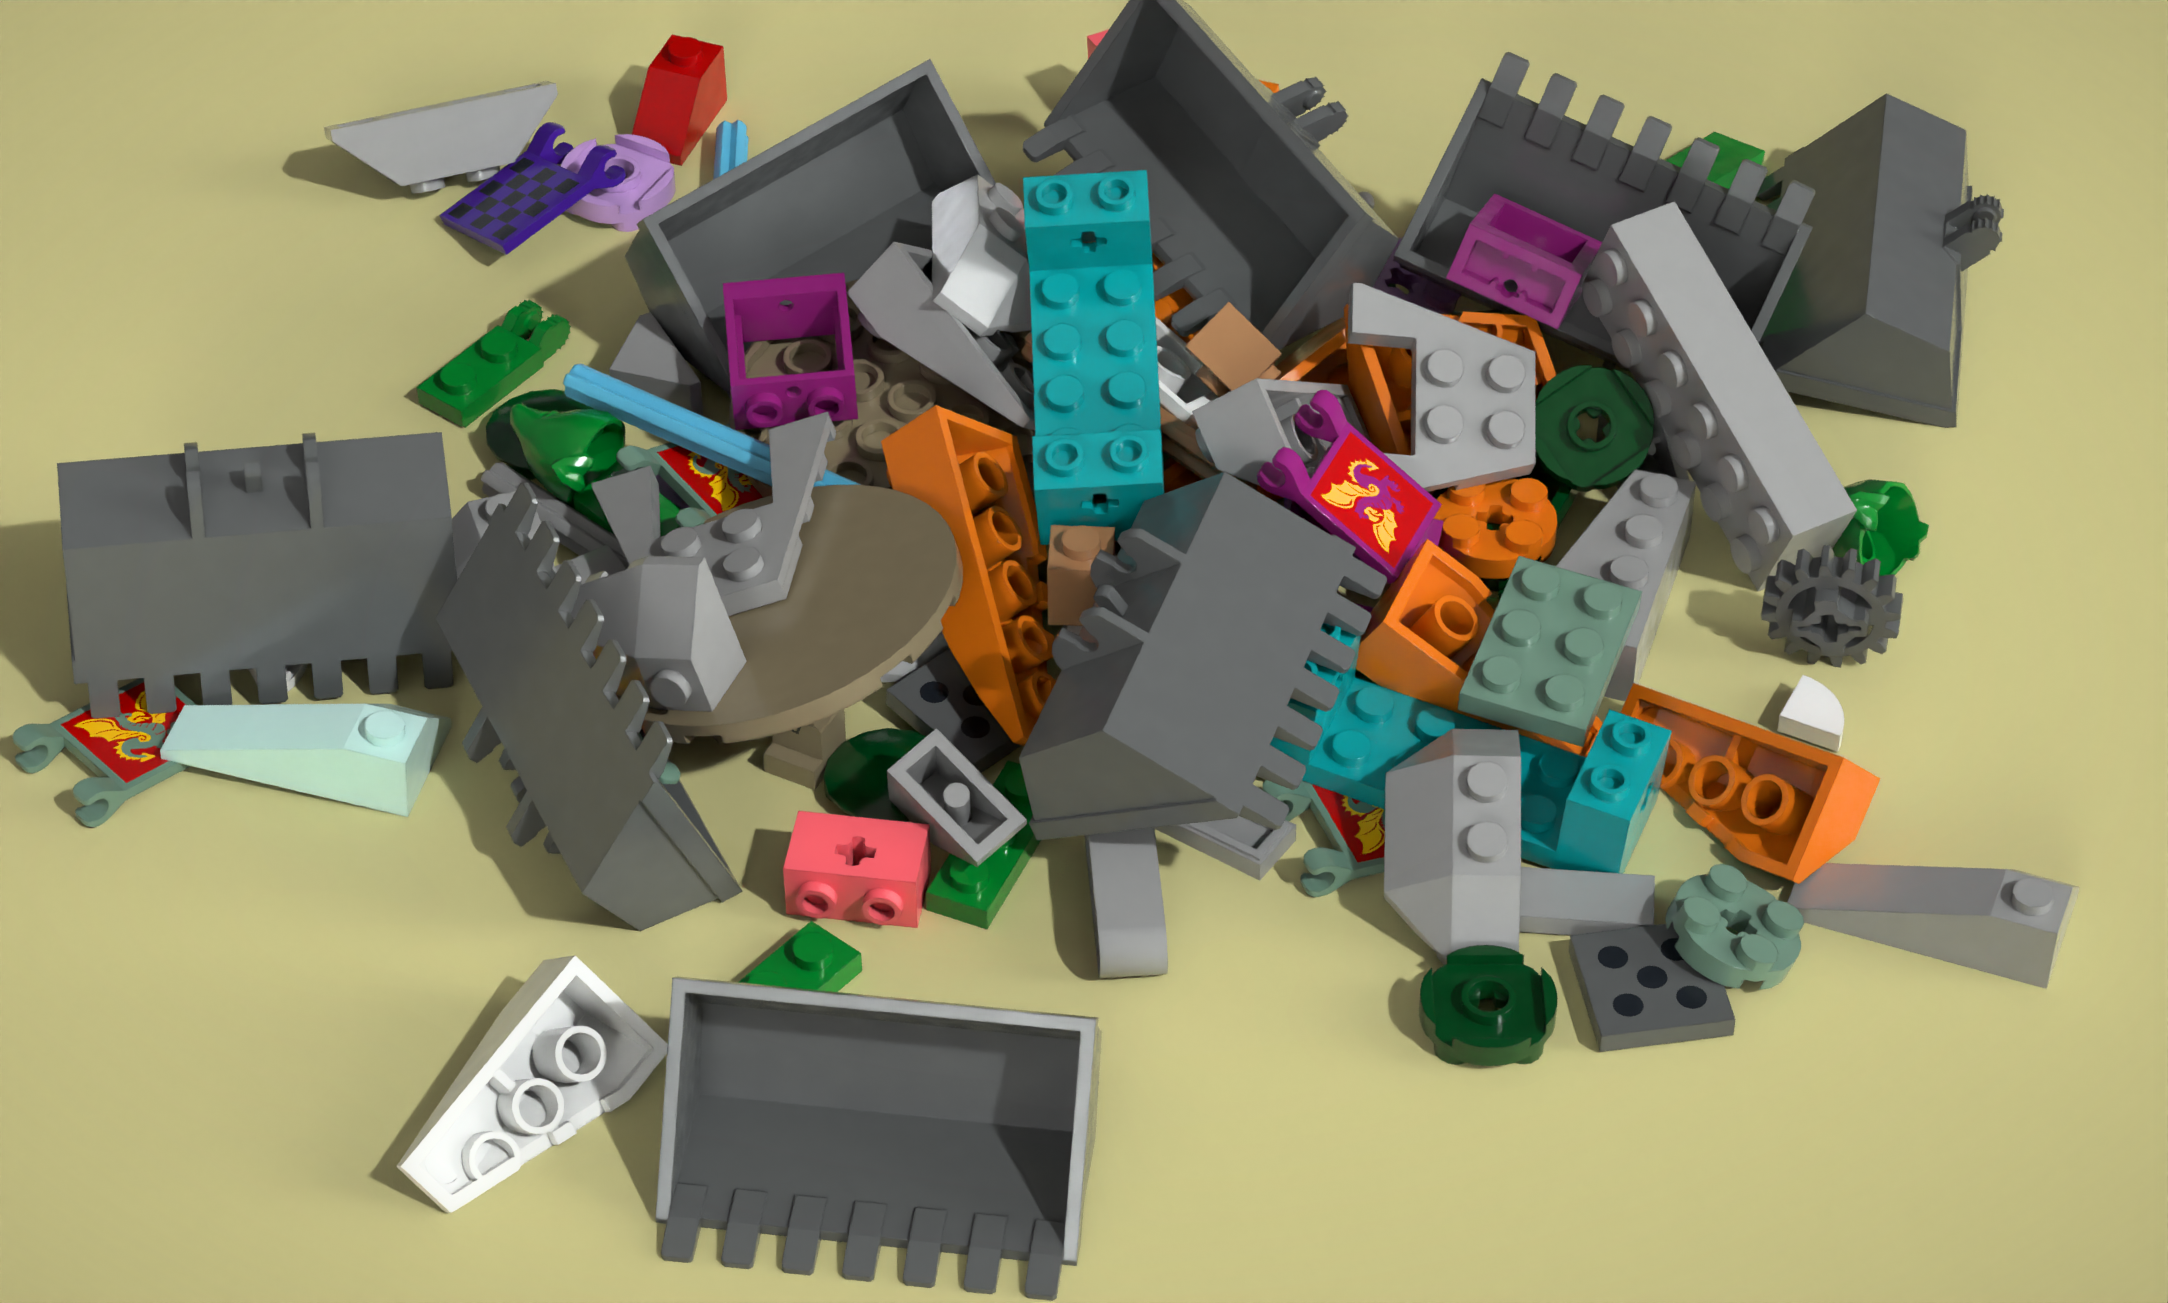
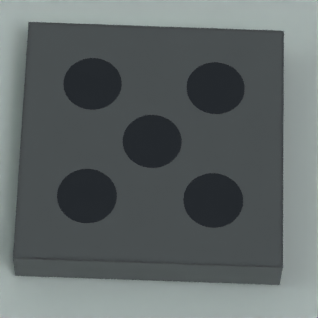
(944, 699)
(1645, 991)

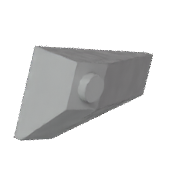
(899, 307)
(669, 629)
(1965, 916)

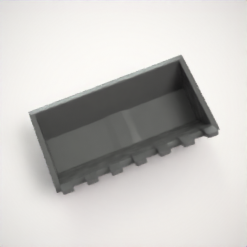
(1233, 176)
(1886, 266)

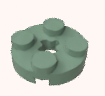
(1765, 927)

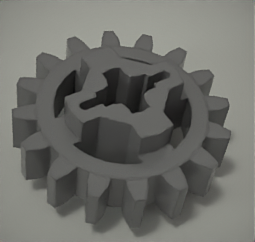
(1832, 606)

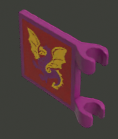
(1353, 489)

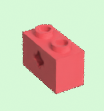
(857, 869)

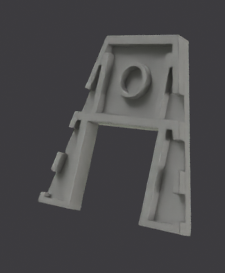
(750, 549)

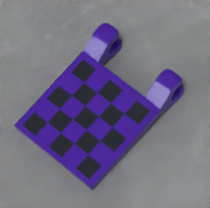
(530, 192)

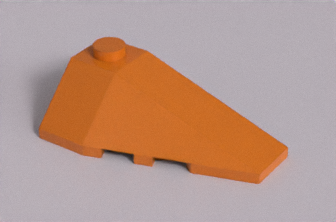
(1429, 634)
(1757, 790)

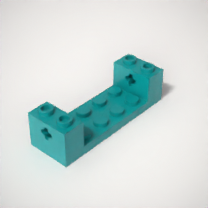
(1093, 349)
(1572, 806)

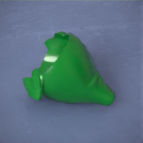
(567, 447)
(1883, 526)

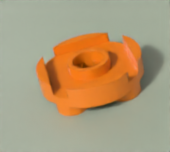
(1517, 505)

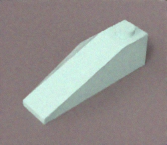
(333, 751)

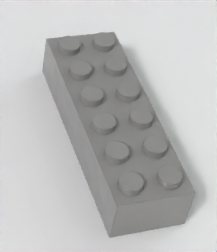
(1715, 393)

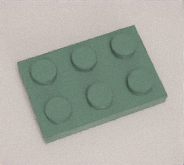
(1550, 651)

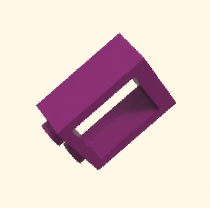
(1530, 249)
(756, 315)

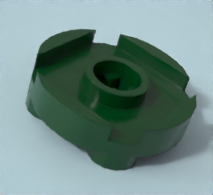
(1597, 392)
(1482, 1037)

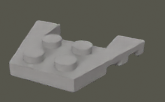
(1466, 392)

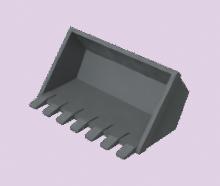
(1594, 181)
(804, 209)
(257, 566)
(1193, 666)
(566, 733)
(876, 1130)

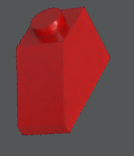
(681, 95)

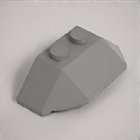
(447, 137)
(981, 257)
(1457, 840)

